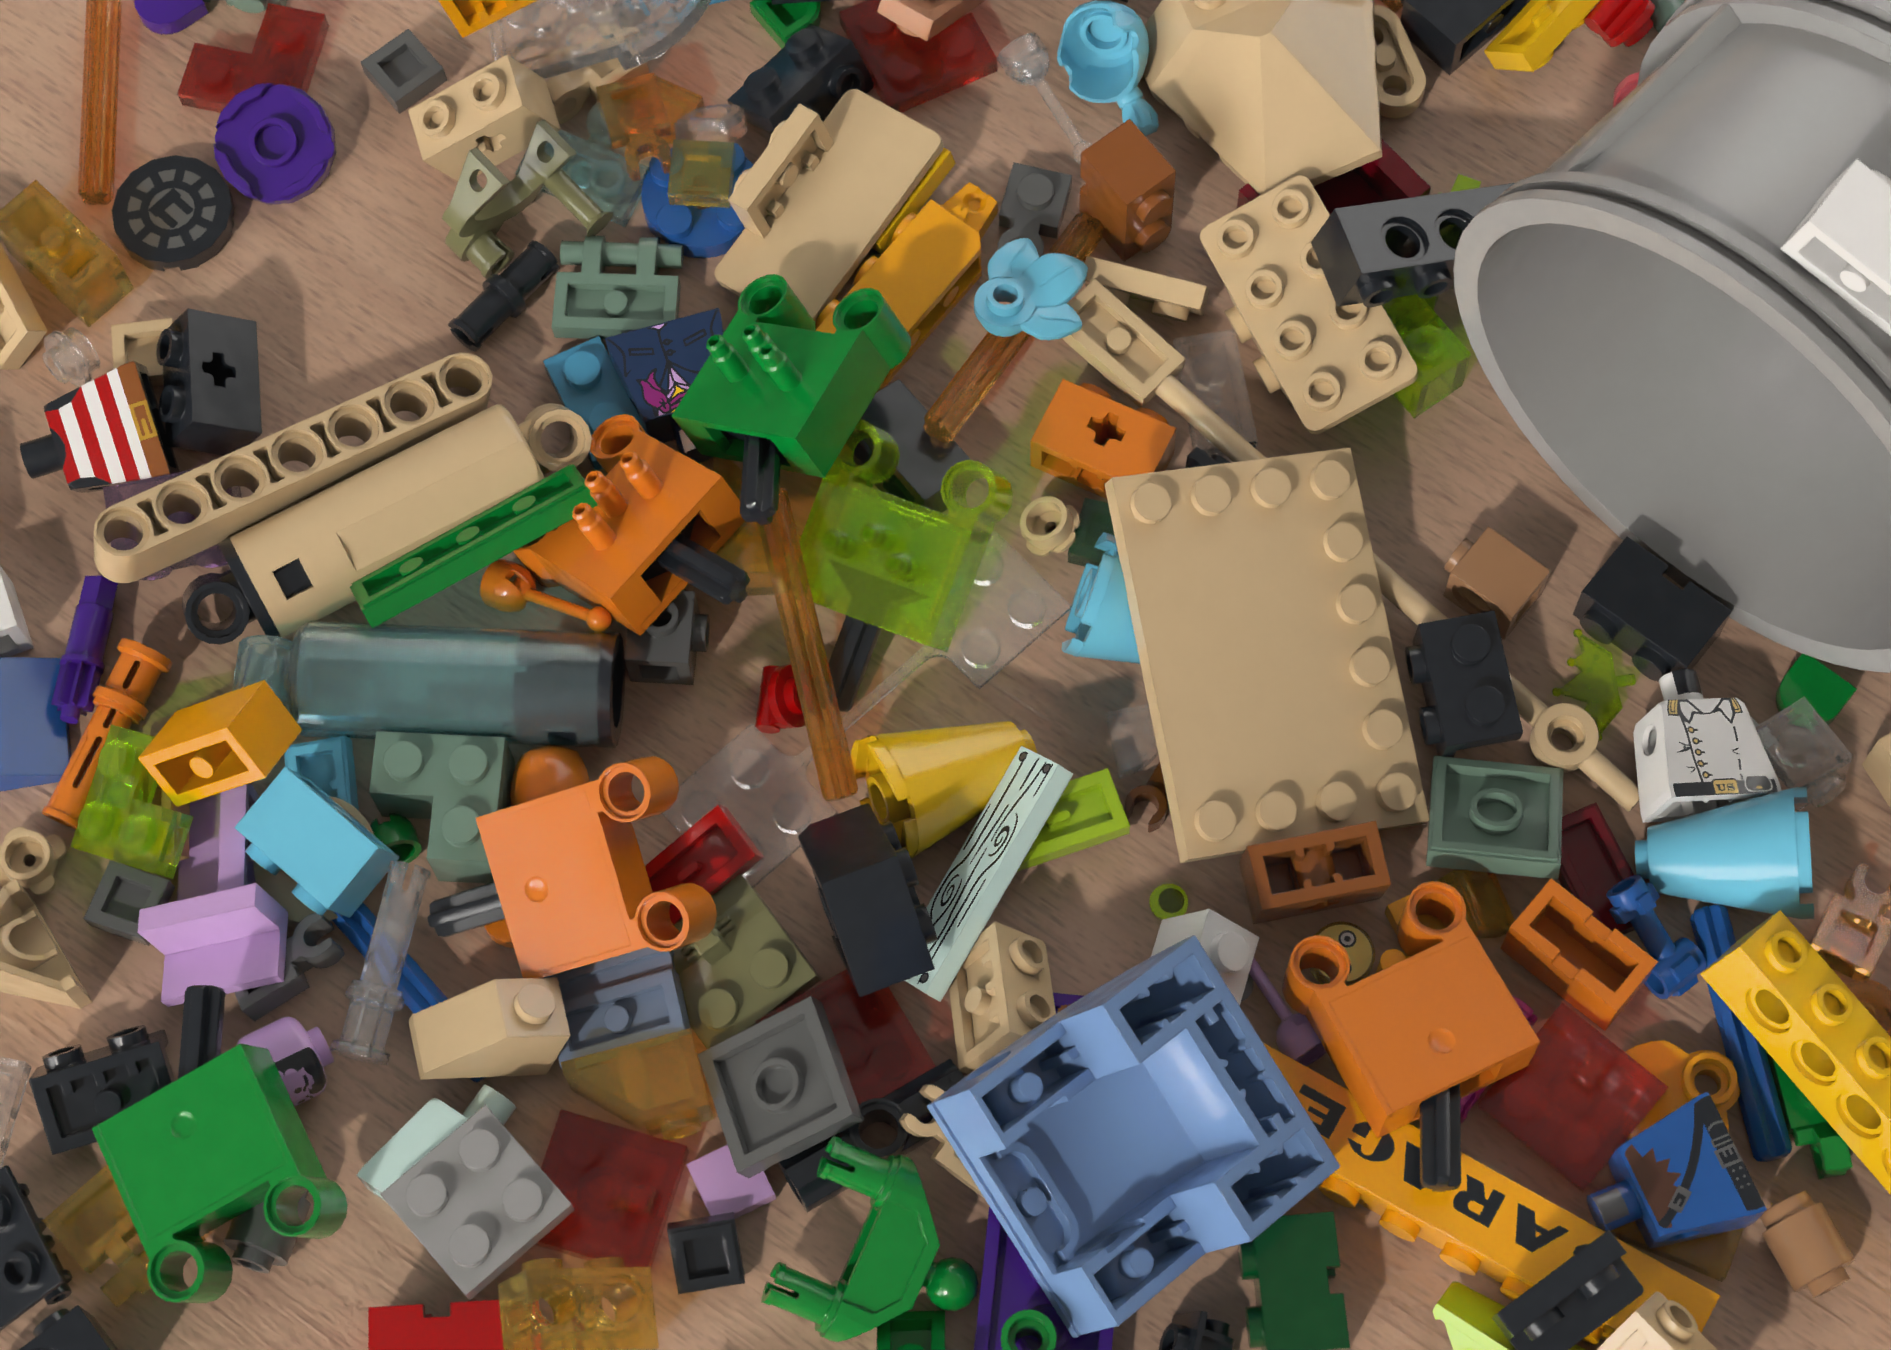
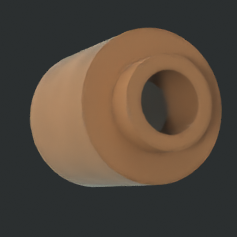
(1806, 1244)

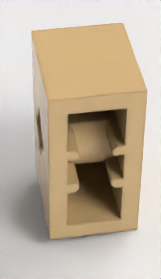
(485, 110)

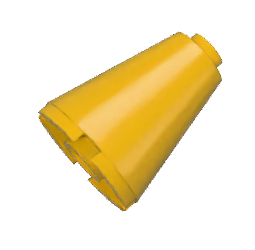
(935, 777)

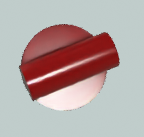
(1621, 20)
(778, 701)

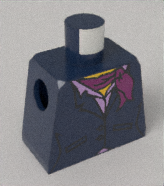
(660, 366)

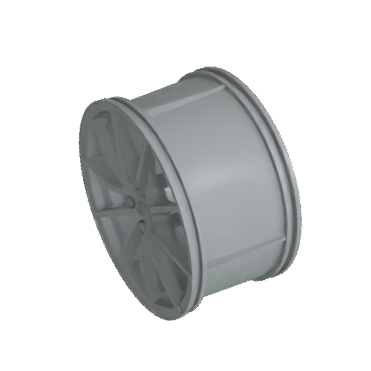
(1673, 346)

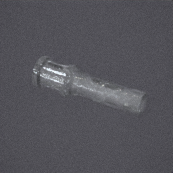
(376, 995)

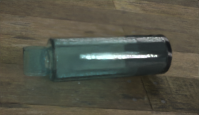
(444, 681)

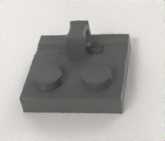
(780, 1087)

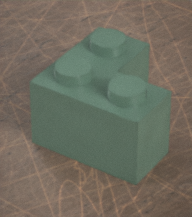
(451, 784)

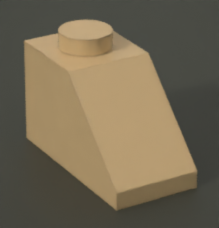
(492, 1031)

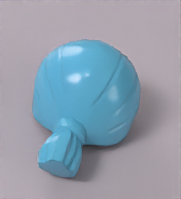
(1106, 57)

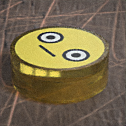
(1358, 946)

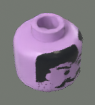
(296, 1054)

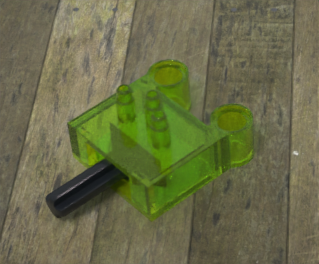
(891, 558)

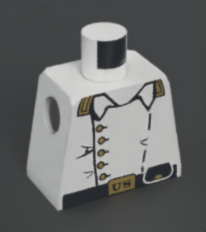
(1697, 753)

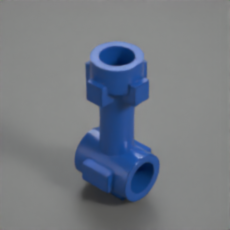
(1677, 961)

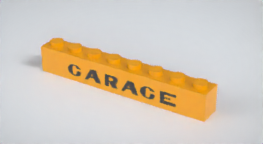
(1479, 1226)

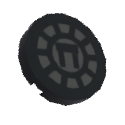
(173, 213)

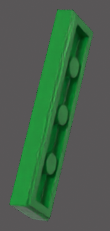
(471, 546)

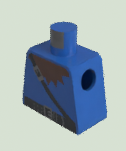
(1679, 1180)

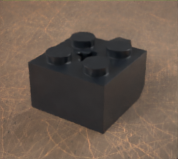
(869, 898)

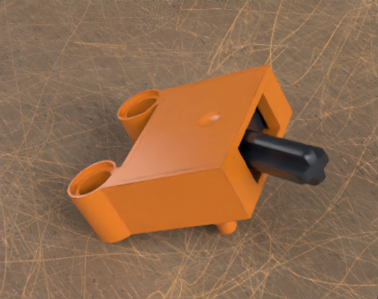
(1417, 1030)

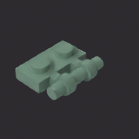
(614, 304)

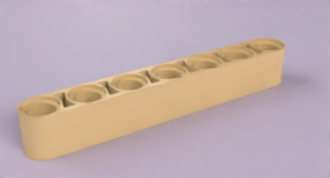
(275, 487)

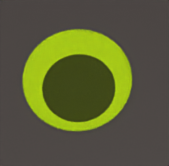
(1168, 901)

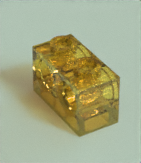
(577, 1306)

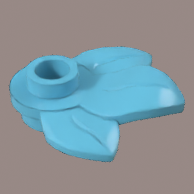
(1035, 289)

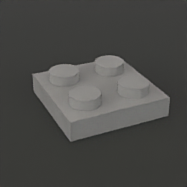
(477, 1202)

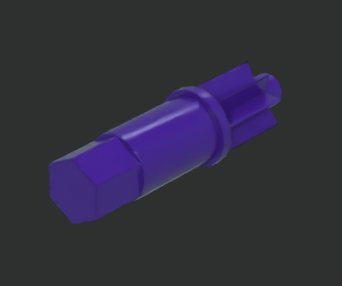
(85, 649)

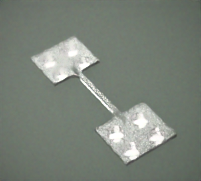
(770, 790)

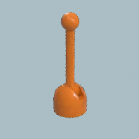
(514, 594)

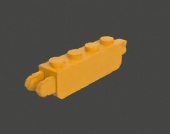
(927, 265)

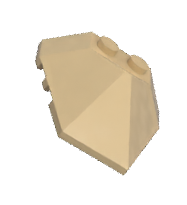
(1271, 83)

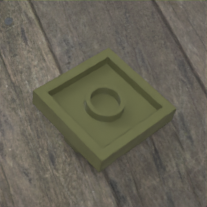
(740, 967)

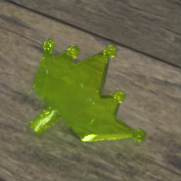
(1595, 682)

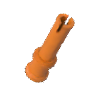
(120, 697)

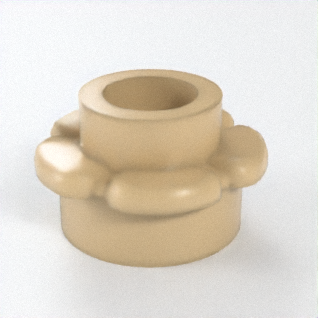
(1040, 517)

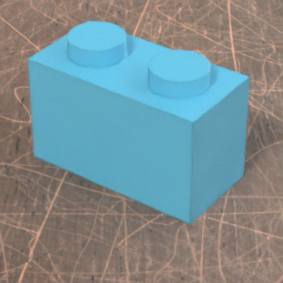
(315, 843)

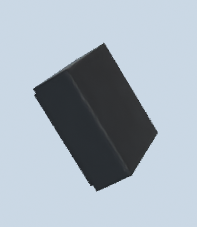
(706, 1253)

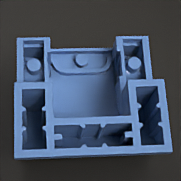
(1134, 1137)

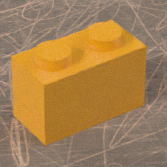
(220, 743)

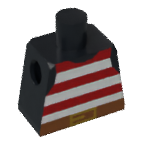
(103, 433)

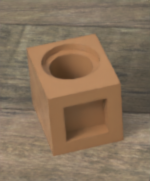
(1494, 577)

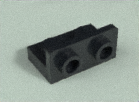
(87, 1088)
(1571, 1299)

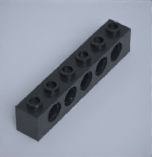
(1397, 245)

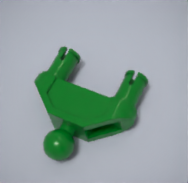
(888, 1258)

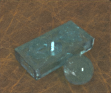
(600, 171)

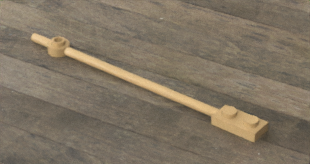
(1146, 366)

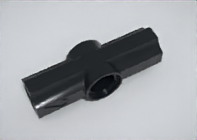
(802, 1168)

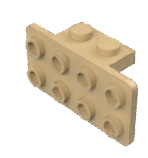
(825, 196)
(1318, 354)

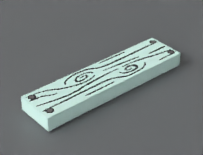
(989, 863)

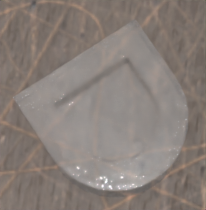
(712, 123)

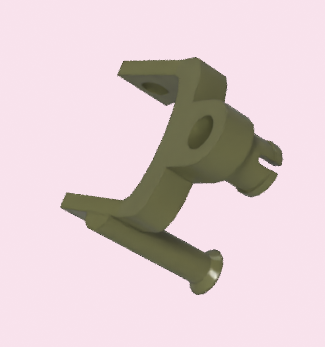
(480, 212)

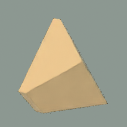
(31, 956)

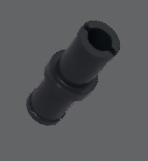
(504, 295)

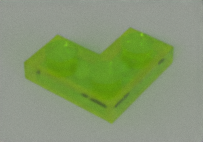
(119, 814)

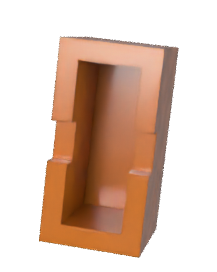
(1578, 954)

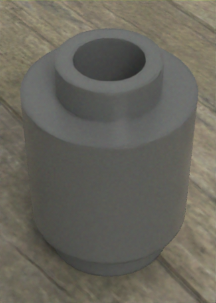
(256, 1243)

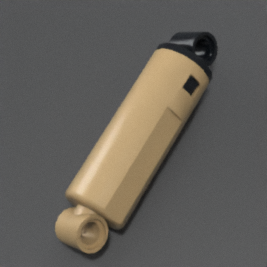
(309, 554)

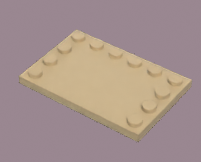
(1265, 651)

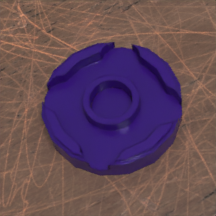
(274, 143)

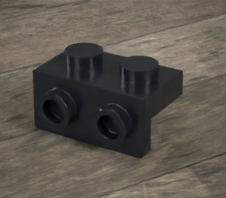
(808, 70)
(1463, 683)

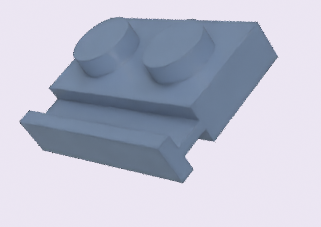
(621, 1002)

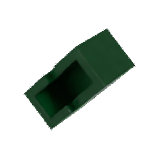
(1292, 1285)

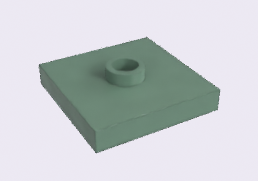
(1495, 817)

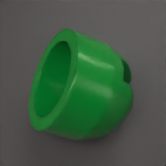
(399, 836)

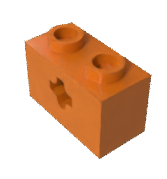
(1076, 427)

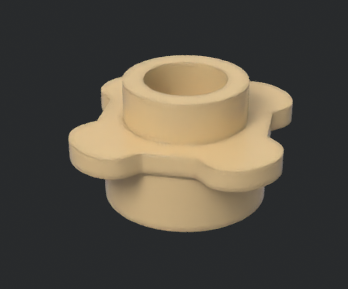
(23, 843)

